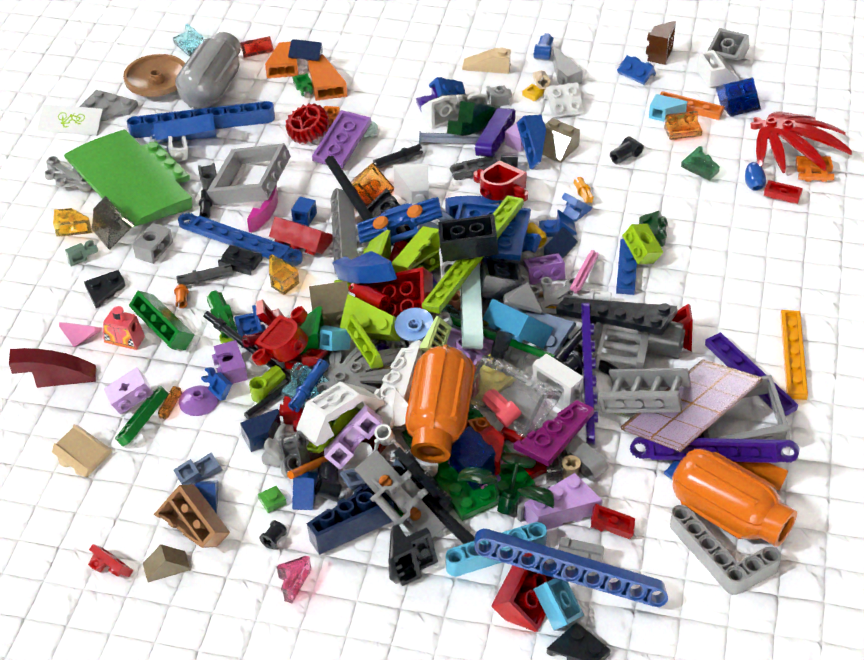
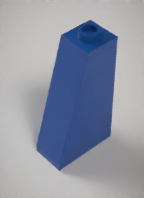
(192, 128)

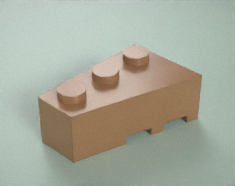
(193, 516)

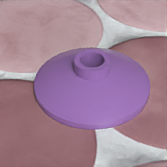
(197, 401)

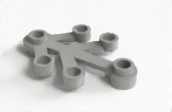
(53, 164)
(554, 299)

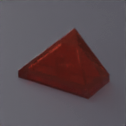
(256, 47)

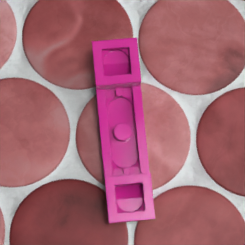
(259, 217)

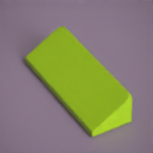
(363, 343)

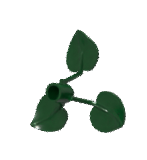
(507, 498)

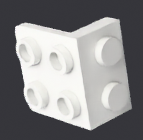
(564, 100)

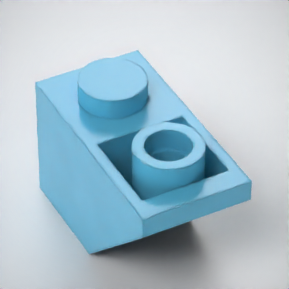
(665, 105)
(334, 338)

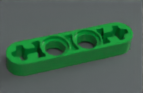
(141, 416)

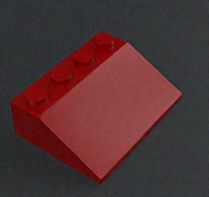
(406, 291)

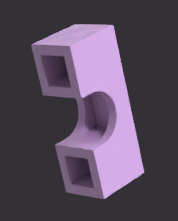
(342, 447)

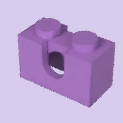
(230, 362)

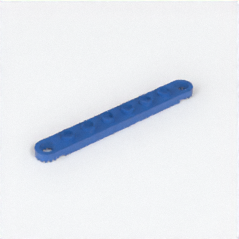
(239, 238)

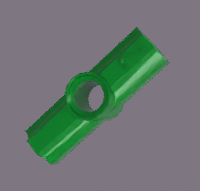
(221, 310)

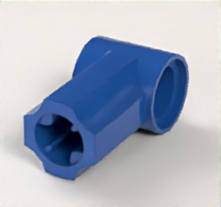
(544, 47)

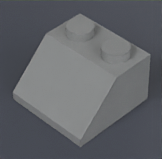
(730, 44)

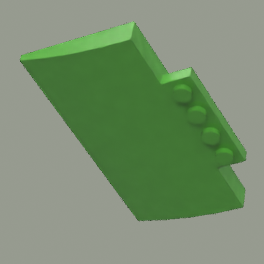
(133, 176)

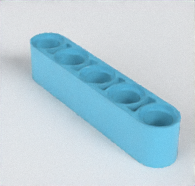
(464, 559)

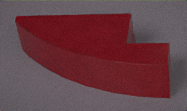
(51, 367)

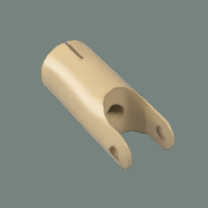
(545, 82)

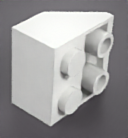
(715, 69)

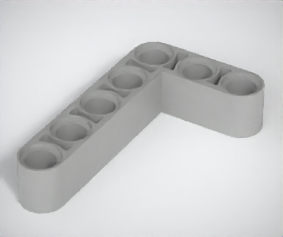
(731, 575)

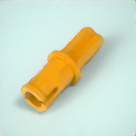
(583, 190)

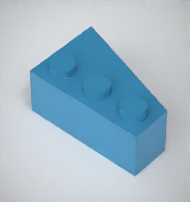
(517, 323)

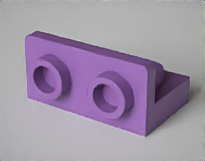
(545, 266)

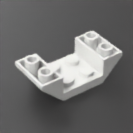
(328, 407)

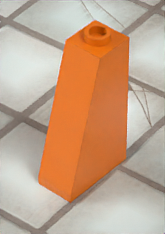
(326, 80)

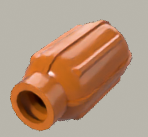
(439, 402)
(732, 497)

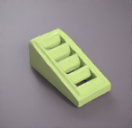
(431, 334)

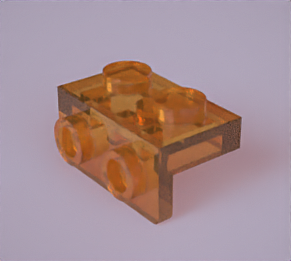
(682, 125)

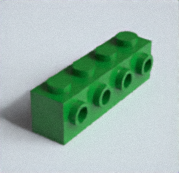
(161, 320)

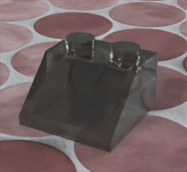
(110, 222)

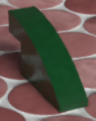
(471, 118)

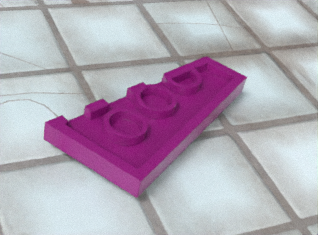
(555, 434)

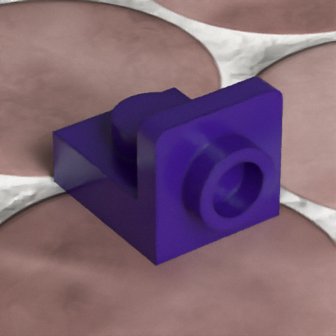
(424, 99)

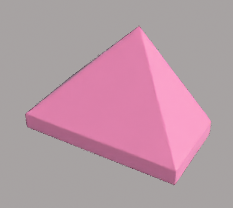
(77, 332)

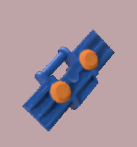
(404, 214)

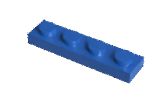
(626, 271)

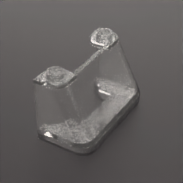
(527, 392)

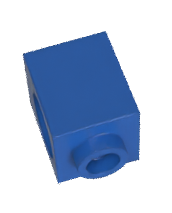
(304, 211)

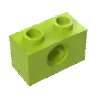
(642, 243)

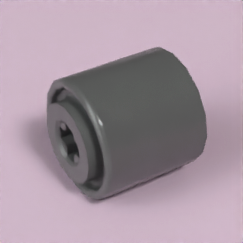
(669, 343)

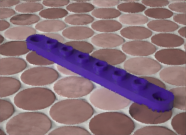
(589, 363)
(734, 449)

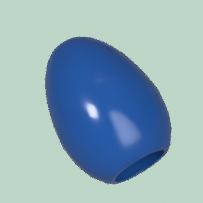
(755, 176)

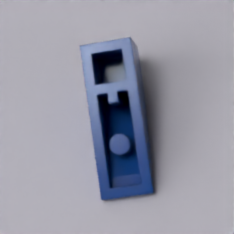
(532, 134)

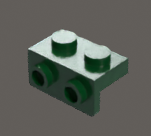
(657, 225)

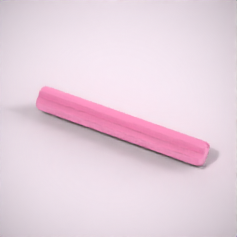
(584, 271)

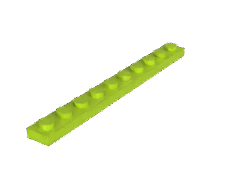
(463, 268)

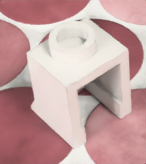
(178, 153)

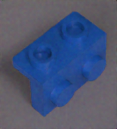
(636, 69)
(447, 86)
(249, 323)

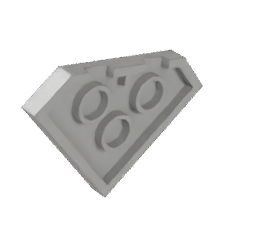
(110, 103)

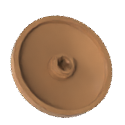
(153, 75)

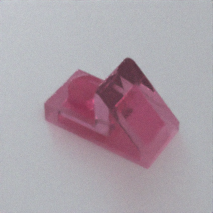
(294, 575)

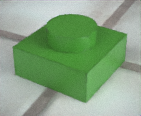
(272, 499)

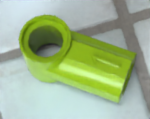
(267, 382)

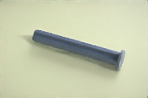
(447, 138)

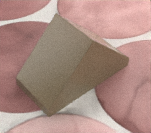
(165, 562)

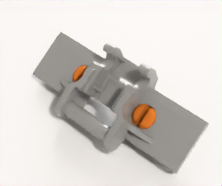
(402, 490)

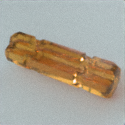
(170, 402)

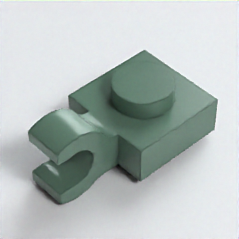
(79, 252)

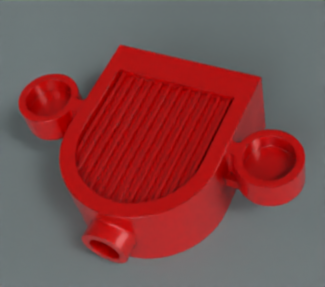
(501, 181)
(282, 338)

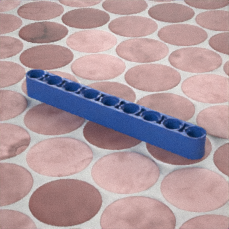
(224, 117)
(579, 575)

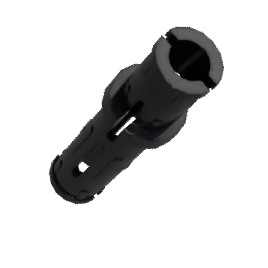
(403, 154)

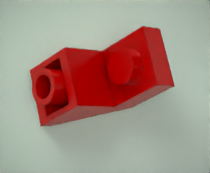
(290, 417)

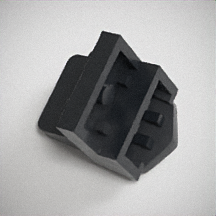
(409, 554)

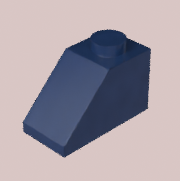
(259, 429)

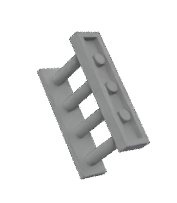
(637, 350)
(644, 401)

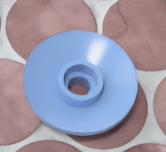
(413, 318)

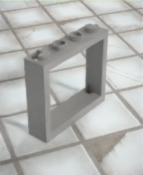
(220, 189)
(777, 432)

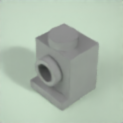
(498, 95)

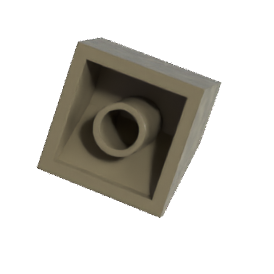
(560, 140)
(331, 298)

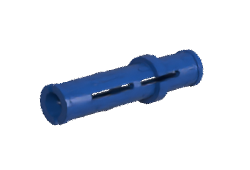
(304, 391)

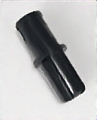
(205, 204)

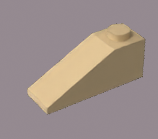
(493, 60)

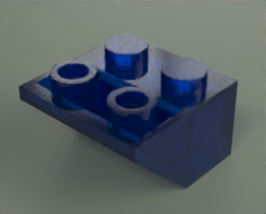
(739, 97)
(472, 451)

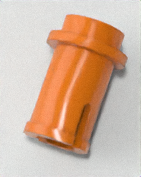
(181, 293)

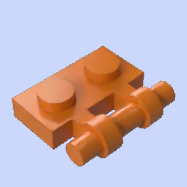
(806, 166)

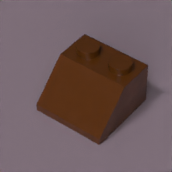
(661, 42)

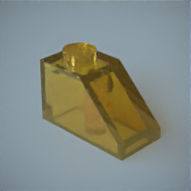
(70, 222)

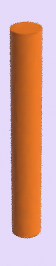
(306, 467)

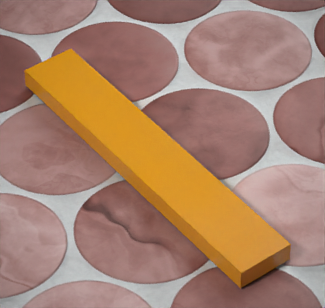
(793, 354)

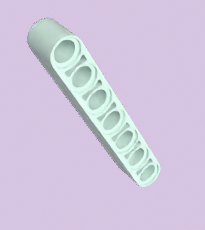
(471, 311)

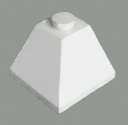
(411, 182)

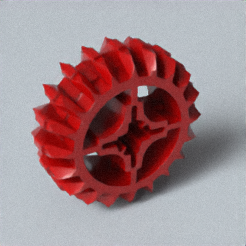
(307, 123)

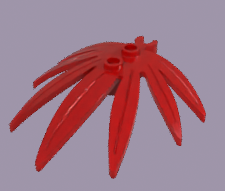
(789, 127)

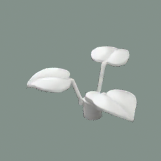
(392, 413)

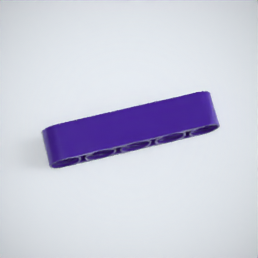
(494, 132)

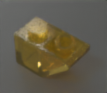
(282, 275)

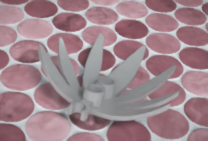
(356, 370)

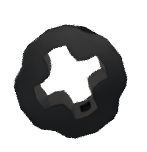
(273, 534)

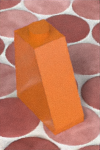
(279, 64)

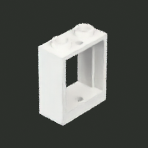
(561, 374)

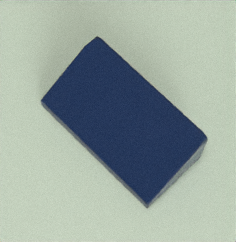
(305, 50)
(561, 243)

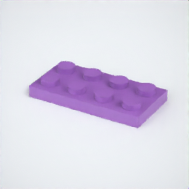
(342, 137)

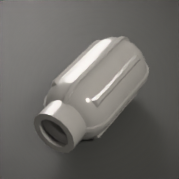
(209, 70)

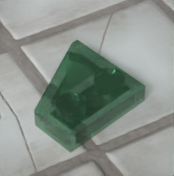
(700, 164)

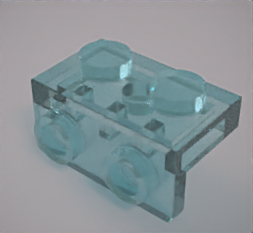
(188, 40)

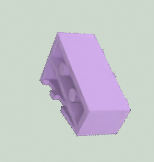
(571, 502)

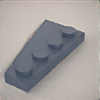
(561, 329)

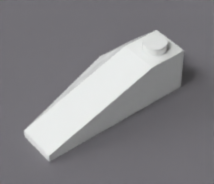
(446, 108)

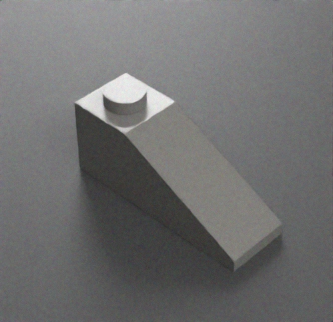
(565, 68)

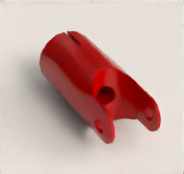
(371, 296)

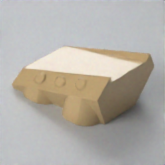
(80, 451)

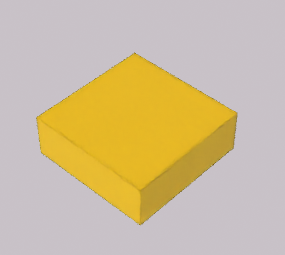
(533, 92)

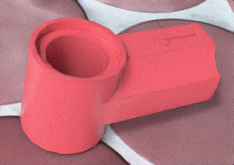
(504, 411)

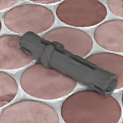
(204, 275)

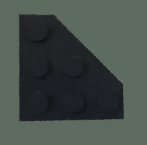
(423, 478)

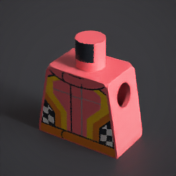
(122, 329)

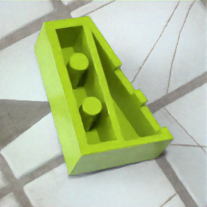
(420, 251)
(374, 321)

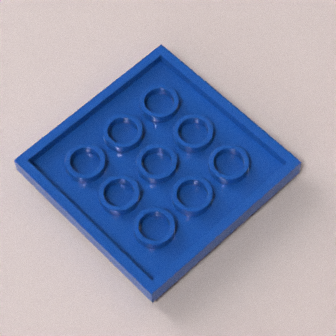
(512, 238)

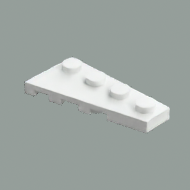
(401, 375)

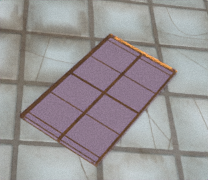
(710, 396)

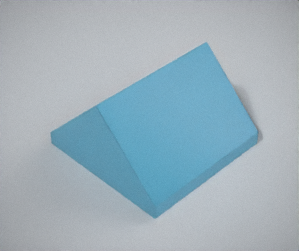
(558, 602)

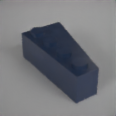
(347, 520)

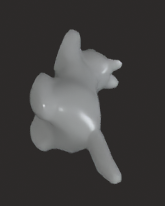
(273, 454)

